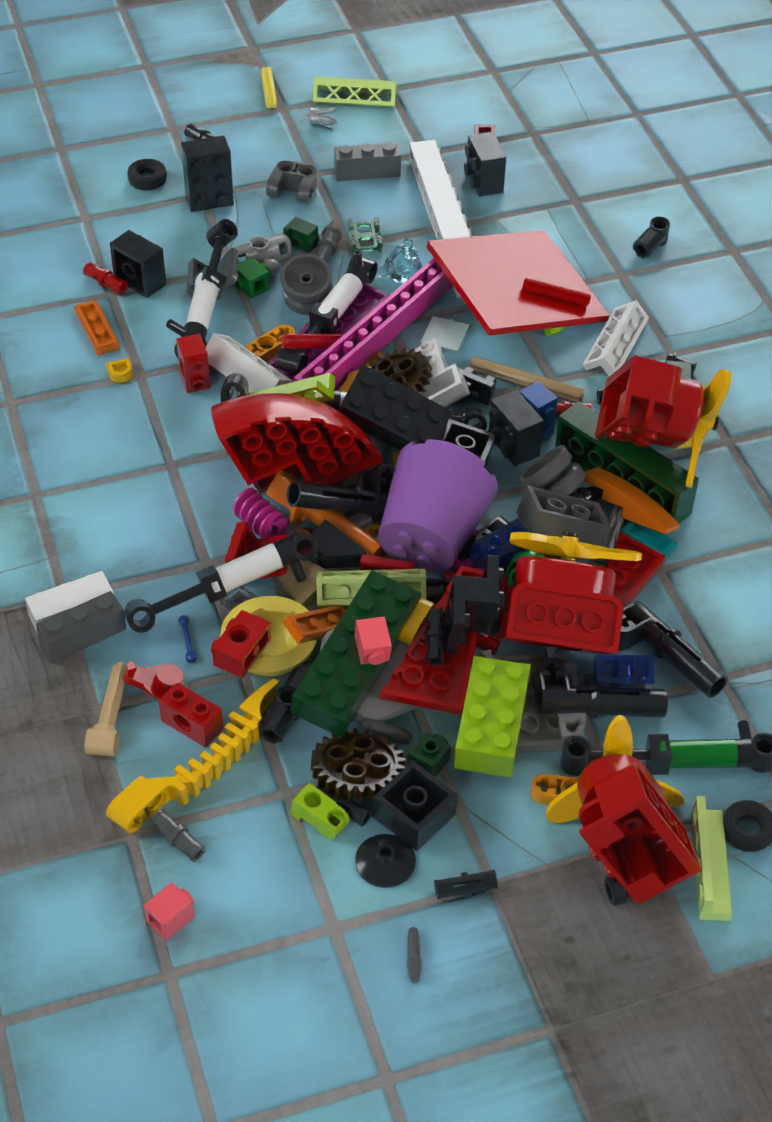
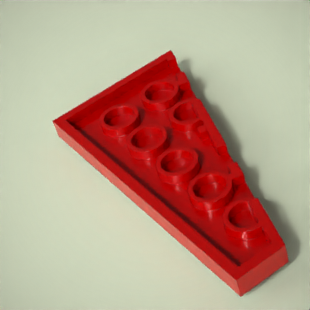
(434, 686)

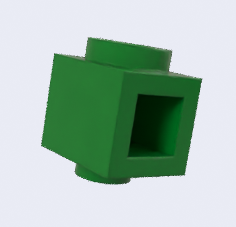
(252, 277)

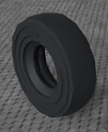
(150, 182)
(742, 840)

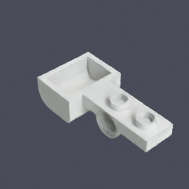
(447, 382)

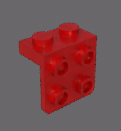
(244, 541)

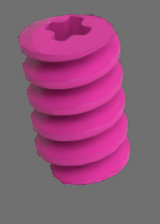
(259, 514)

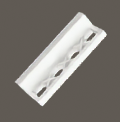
(617, 338)

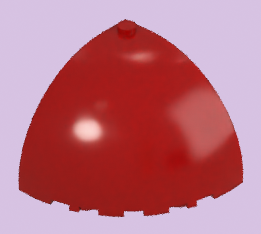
(293, 435)

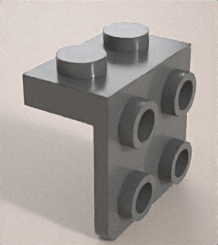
(226, 267)

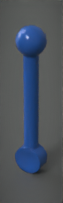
(190, 655)

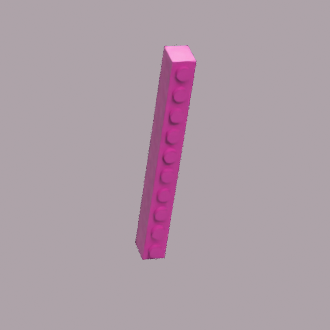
(380, 325)

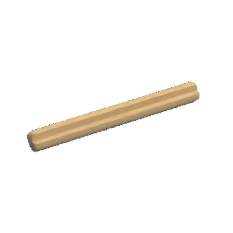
(526, 379)

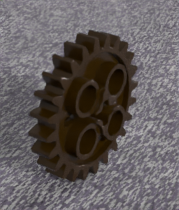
(406, 368)
(356, 764)

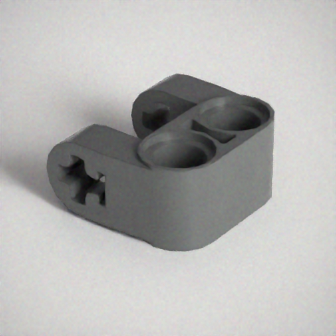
(293, 177)

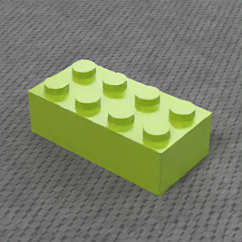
(492, 717)

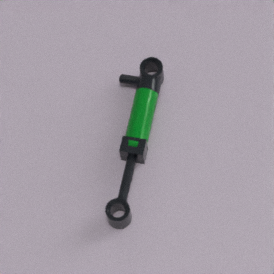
(668, 754)

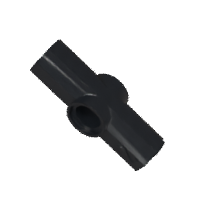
(279, 717)

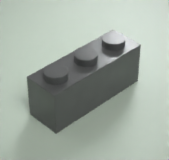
(367, 161)
(81, 626)

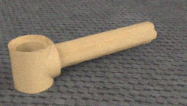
(103, 737)

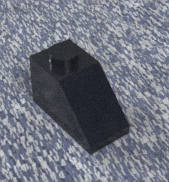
(335, 548)

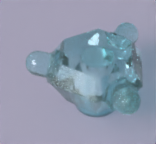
(401, 263)

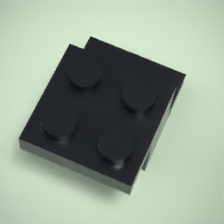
(473, 604)

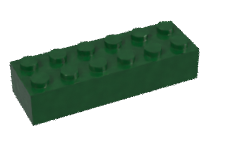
(638, 465)
(337, 680)

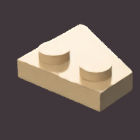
(306, 590)

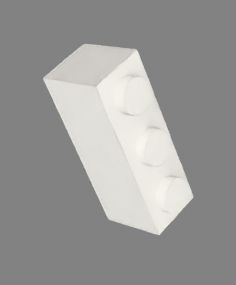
(66, 596)

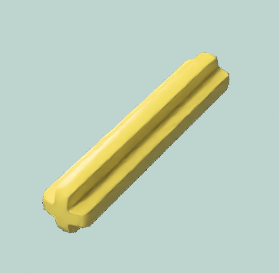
(268, 87)

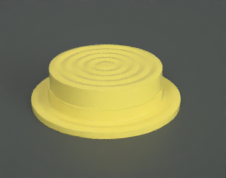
(282, 652)

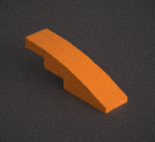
(636, 504)

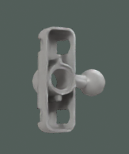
(266, 251)

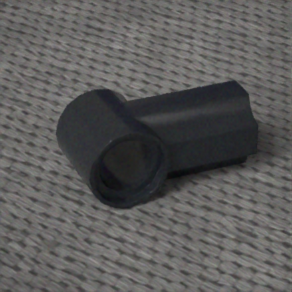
(653, 237)

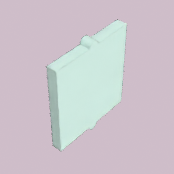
(447, 332)

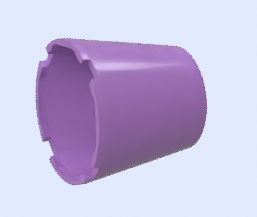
(434, 504)

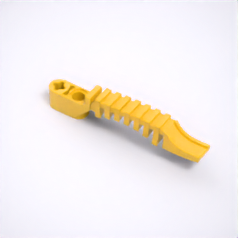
(148, 795)

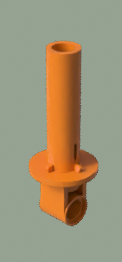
(278, 492)

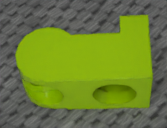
(319, 811)

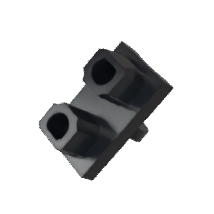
(479, 388)

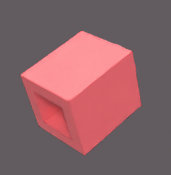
(373, 640)
(169, 910)

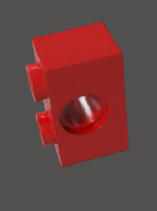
(193, 363)
(241, 643)
(191, 714)

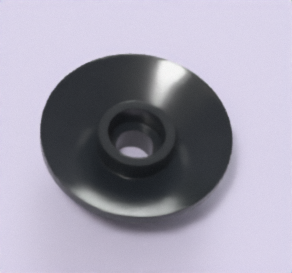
(381, 870)

